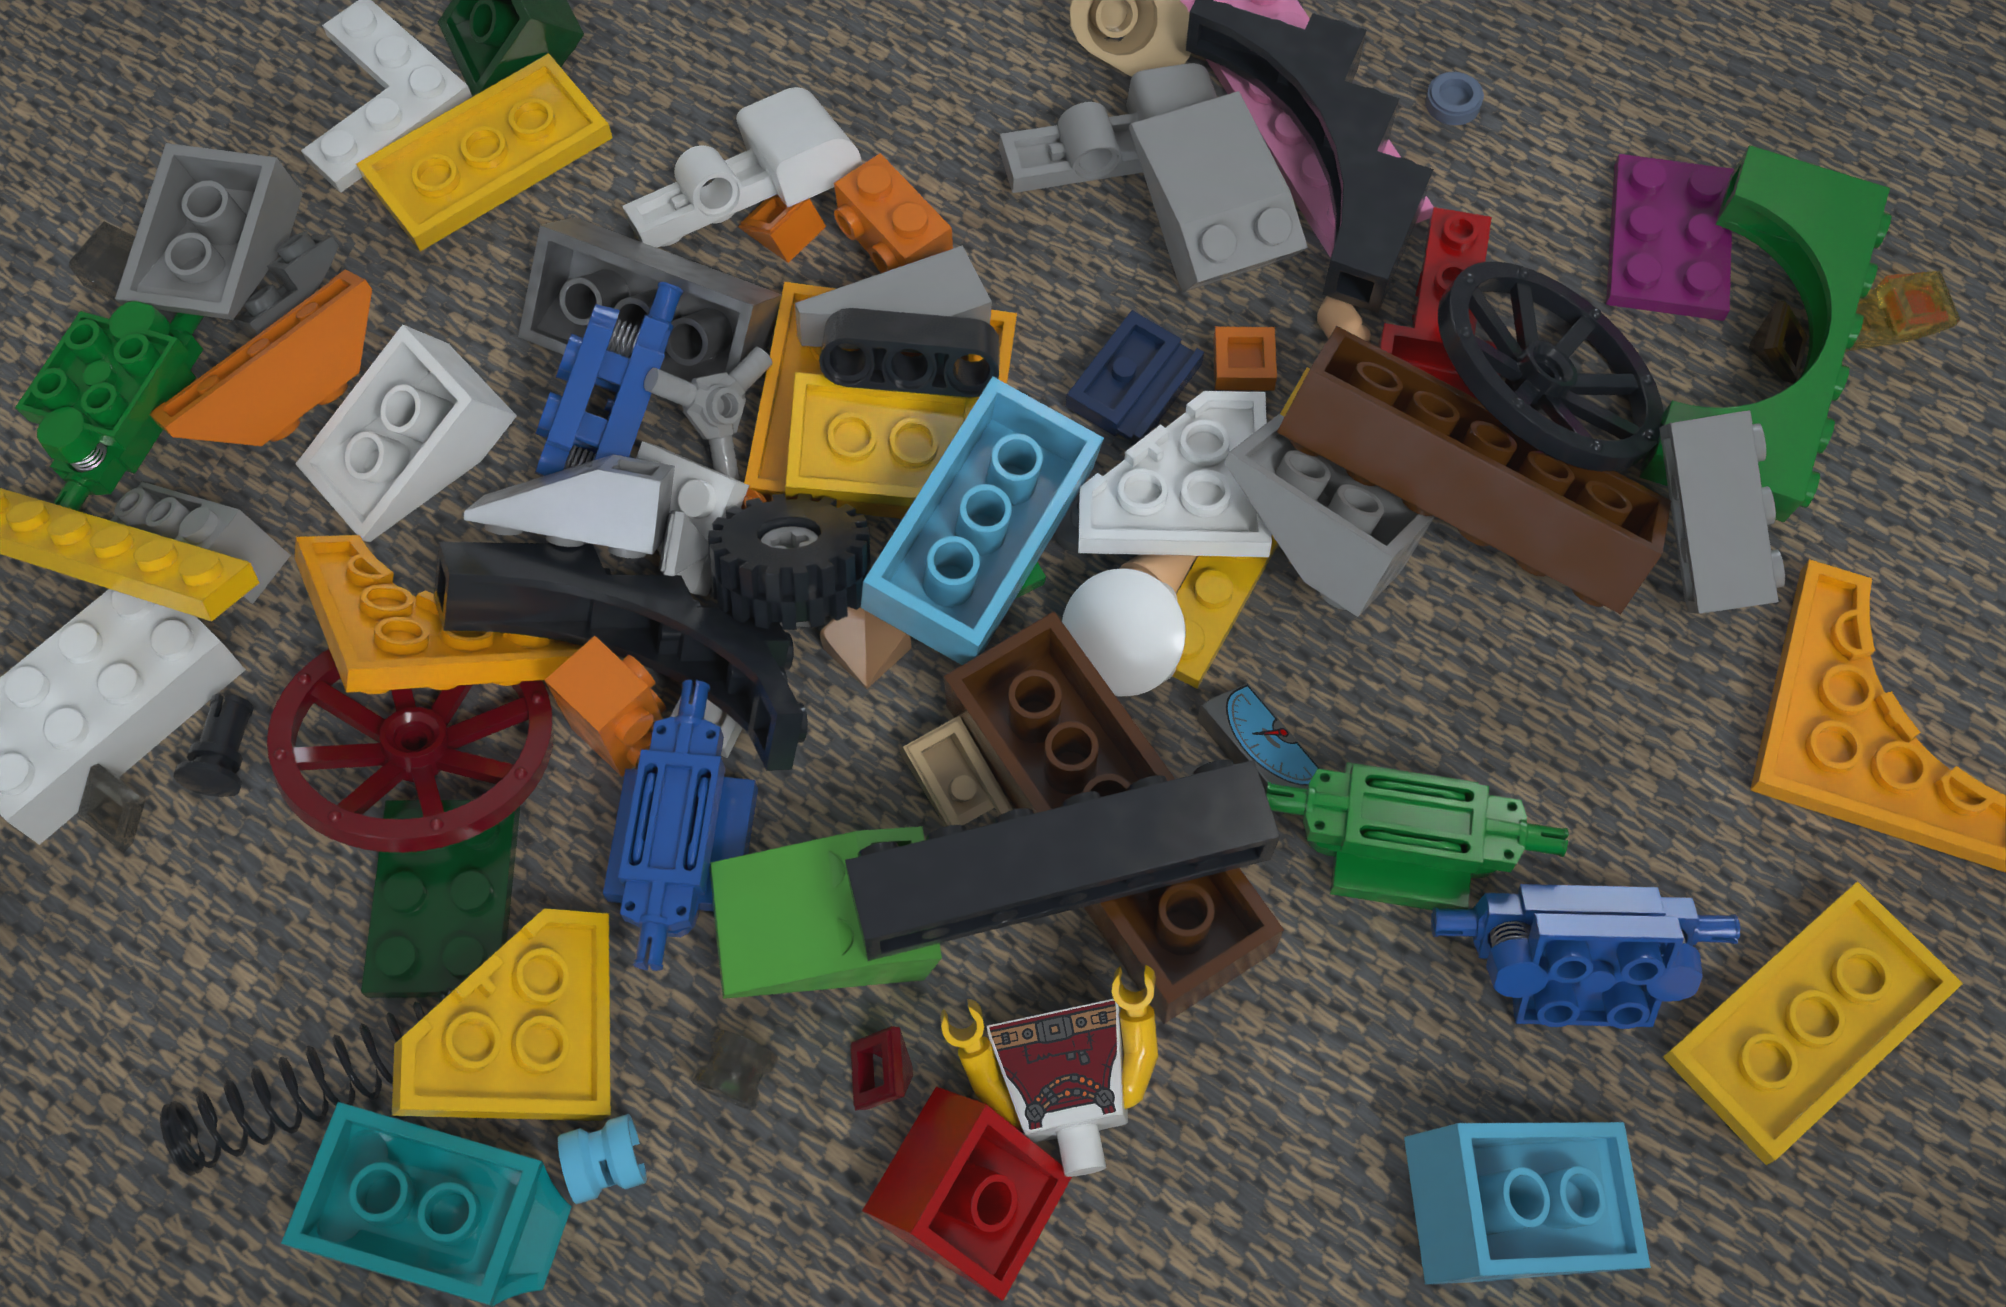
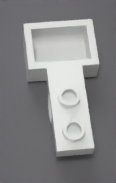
(790, 153)

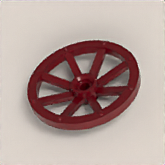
(409, 748)

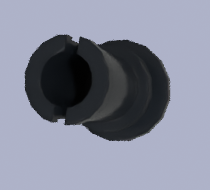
(216, 756)

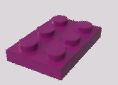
(1666, 240)

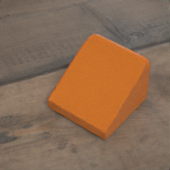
(783, 228)

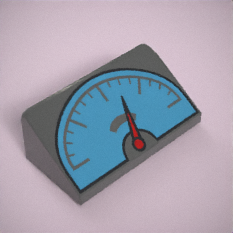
(1251, 731)

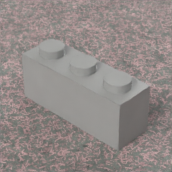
(1721, 512)

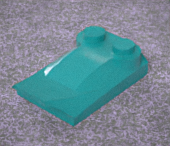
(428, 1208)

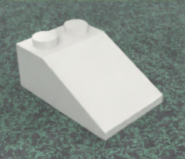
(404, 433)

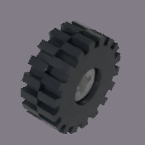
(789, 560)

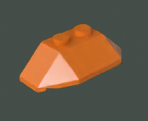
(278, 373)

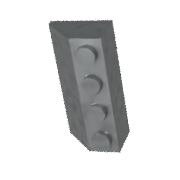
(589, 265)

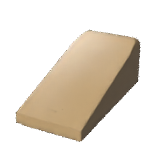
(954, 774)

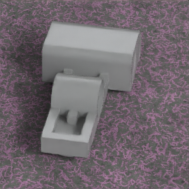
(1092, 144)

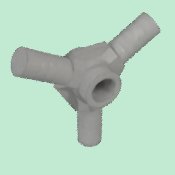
(713, 403)

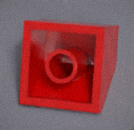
(968, 1191)

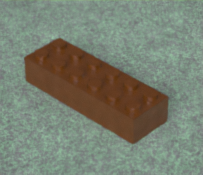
(1467, 468)
(1061, 732)

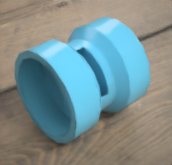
(600, 1159)

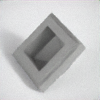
(681, 544)

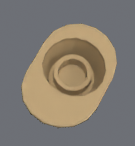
(1152, 29)

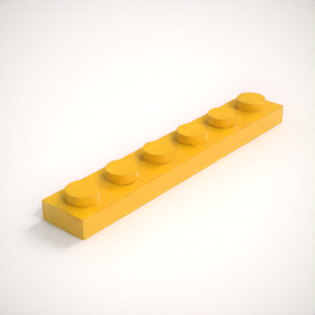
(122, 557)
(1214, 598)

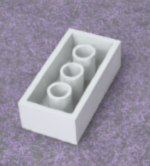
(99, 695)

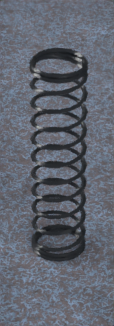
(178, 1123)

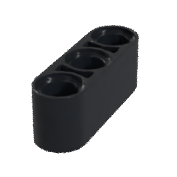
(883, 367)

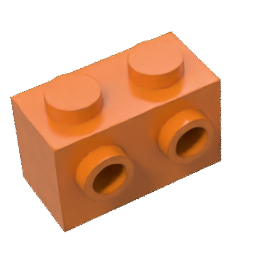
(888, 216)
(608, 703)

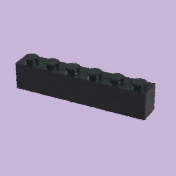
(1060, 857)

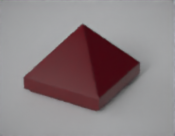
(896, 1068)

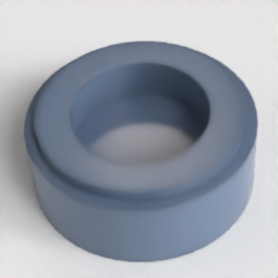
(1454, 98)

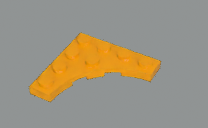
(396, 640)
(1850, 746)

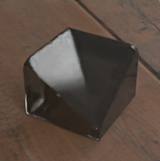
(103, 260)

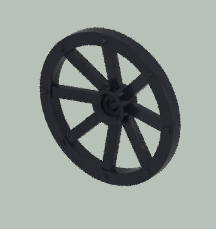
(1542, 374)

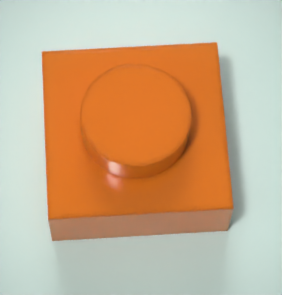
(1245, 358)

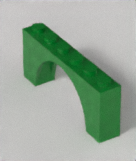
(1823, 237)

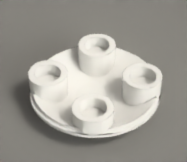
(1128, 629)

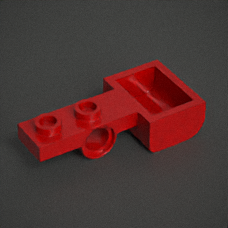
(1452, 245)

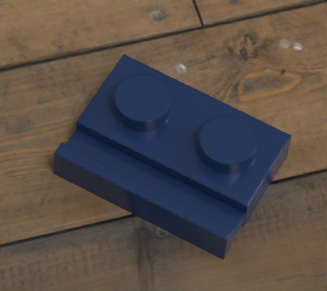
(1134, 379)

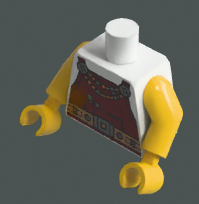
(1065, 1069)

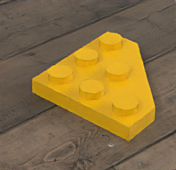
(519, 1032)

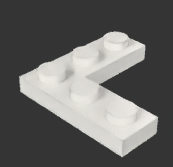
(414, 93)

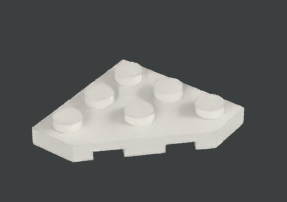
(1176, 489)

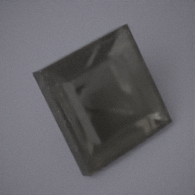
(111, 806)

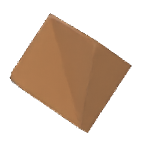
(864, 645)

